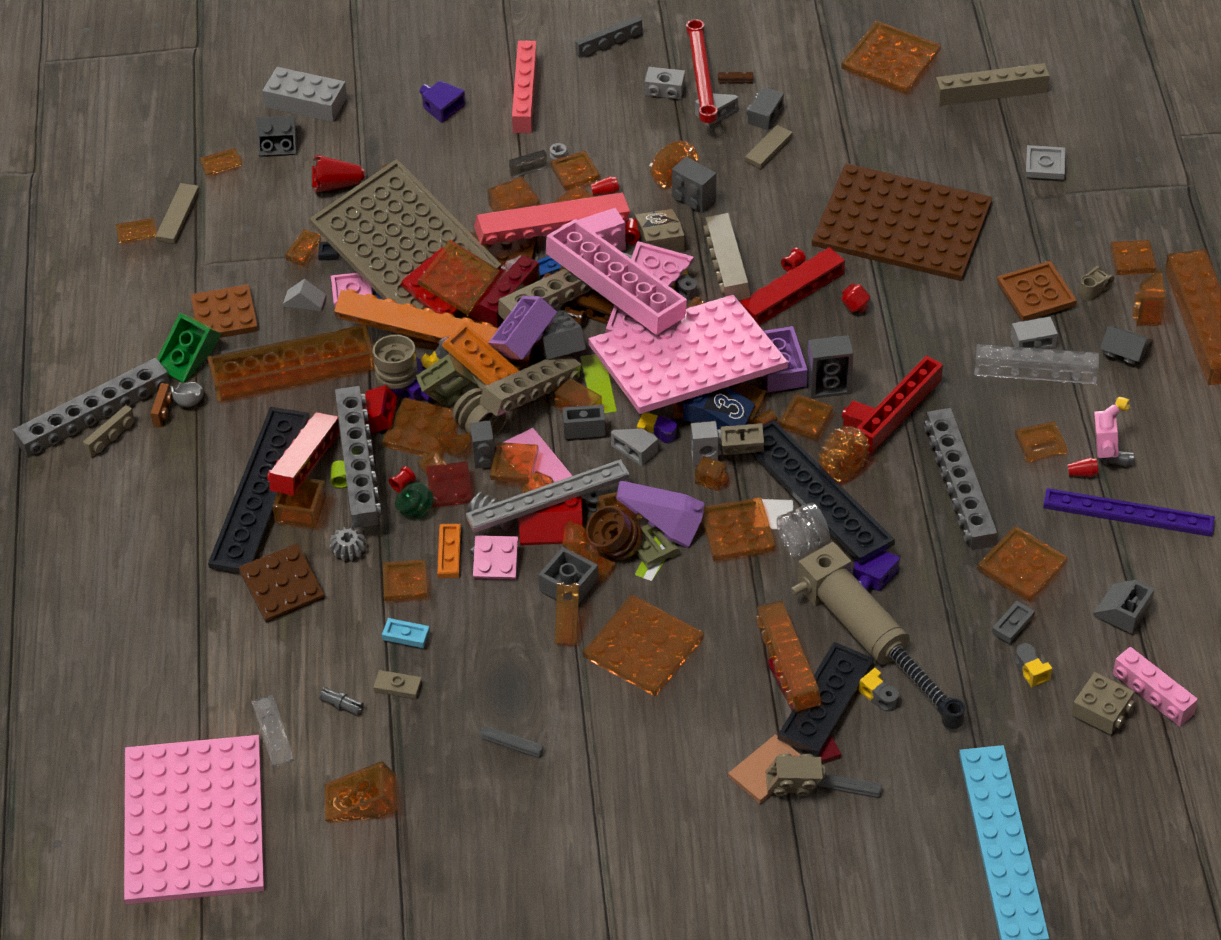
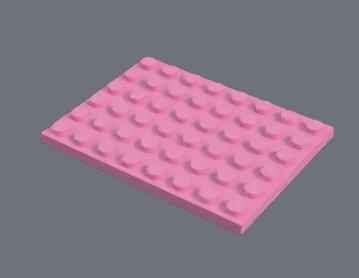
(701, 353)
(193, 820)

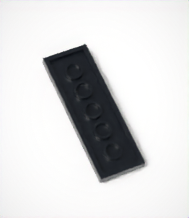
(837, 683)

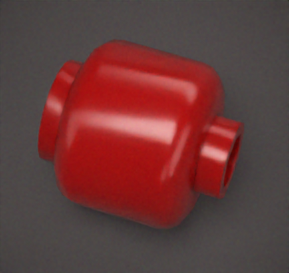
(855, 298)

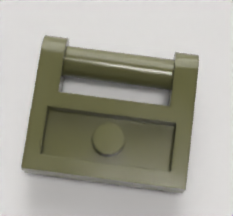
(650, 551)

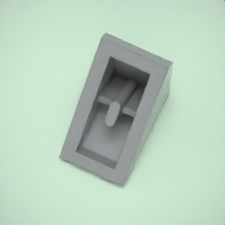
(305, 296)

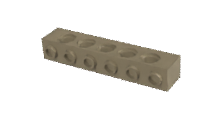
(554, 289)
(529, 384)

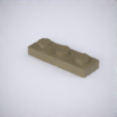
(108, 431)

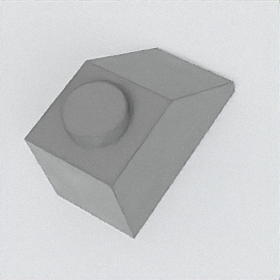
(725, 104)
(635, 444)

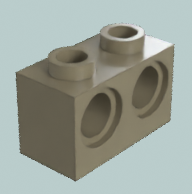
(742, 439)

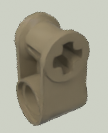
(1094, 284)

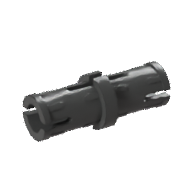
(341, 701)

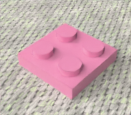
(495, 557)

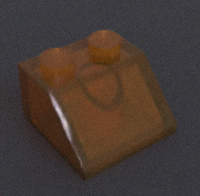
(1149, 301)

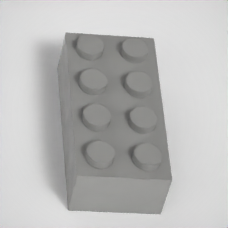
(304, 94)

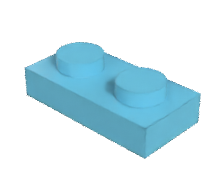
(405, 633)

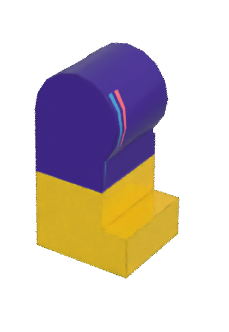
(660, 426)

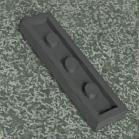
(608, 37)

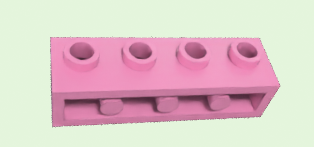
(1155, 686)

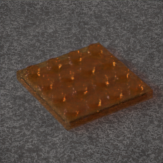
(891, 56)
(643, 644)

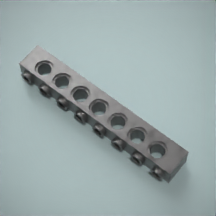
(90, 407)
(356, 457)
(960, 479)

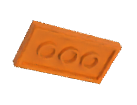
(478, 355)

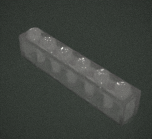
(1036, 364)

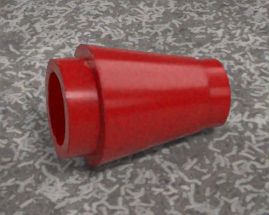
(605, 186)
(632, 232)
(1084, 468)

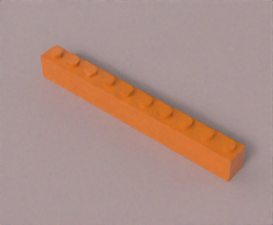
(408, 319)

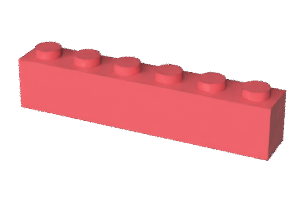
(524, 87)

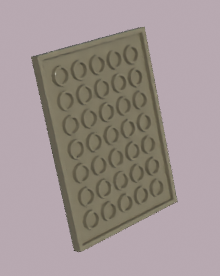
(391, 229)

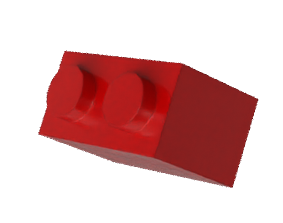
(380, 408)

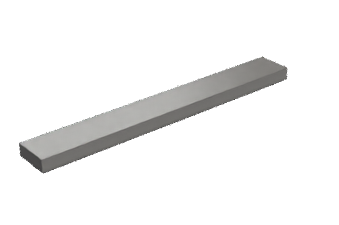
(547, 496)

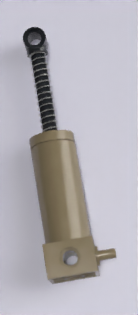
(828, 580)

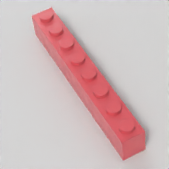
(543, 219)

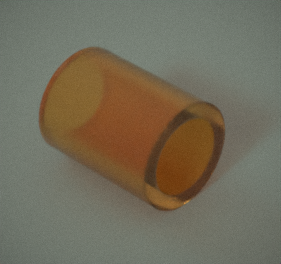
(765, 417)

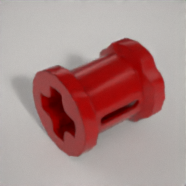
(793, 260)
(402, 479)

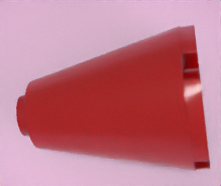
(334, 174)

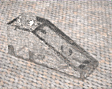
(272, 730)

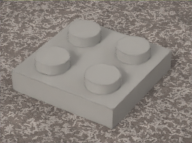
(1045, 162)

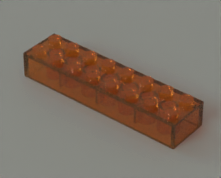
(1199, 303)
(291, 362)

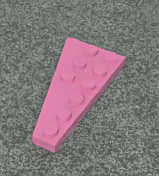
(660, 262)

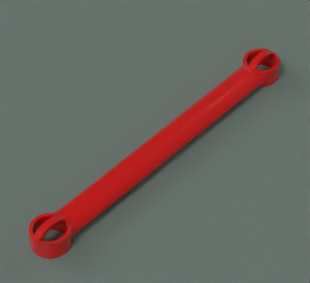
(695, 30)

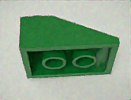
(187, 347)

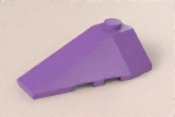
(668, 510)

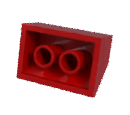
(548, 524)

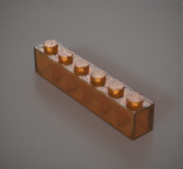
(788, 656)

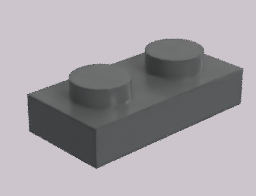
(1013, 622)

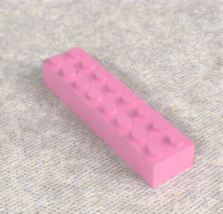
(616, 276)

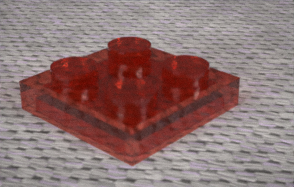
(449, 483)

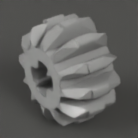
(347, 543)

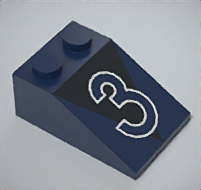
(721, 405)

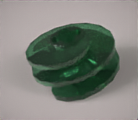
(414, 500)

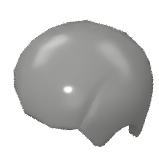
(187, 394)

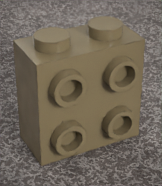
(1103, 703)
(794, 774)

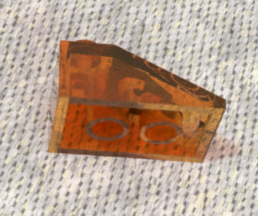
(361, 794)

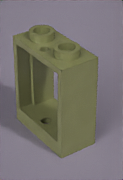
(439, 373)

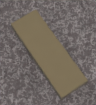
(768, 146)

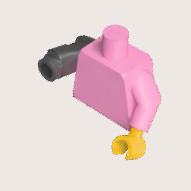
(1107, 435)

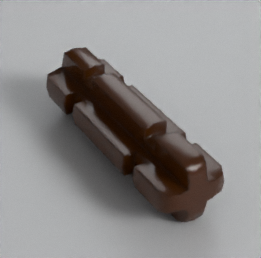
(735, 77)

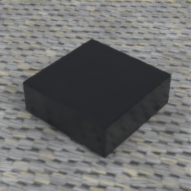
(327, 252)

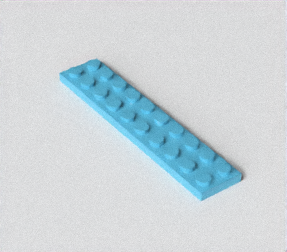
(1003, 844)

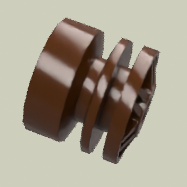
(614, 532)

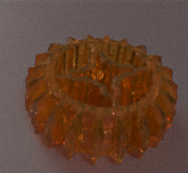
(668, 158)
(844, 453)

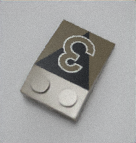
(661, 230)

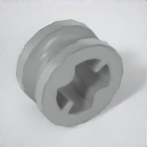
(558, 147)

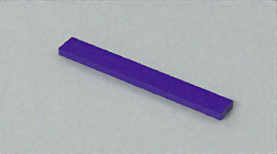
(1129, 512)

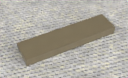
(177, 213)

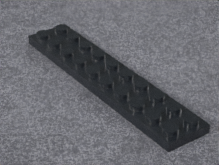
(812, 484)
(253, 501)

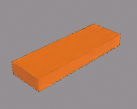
(449, 550)

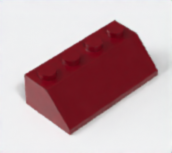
(512, 277)

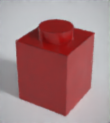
(855, 414)

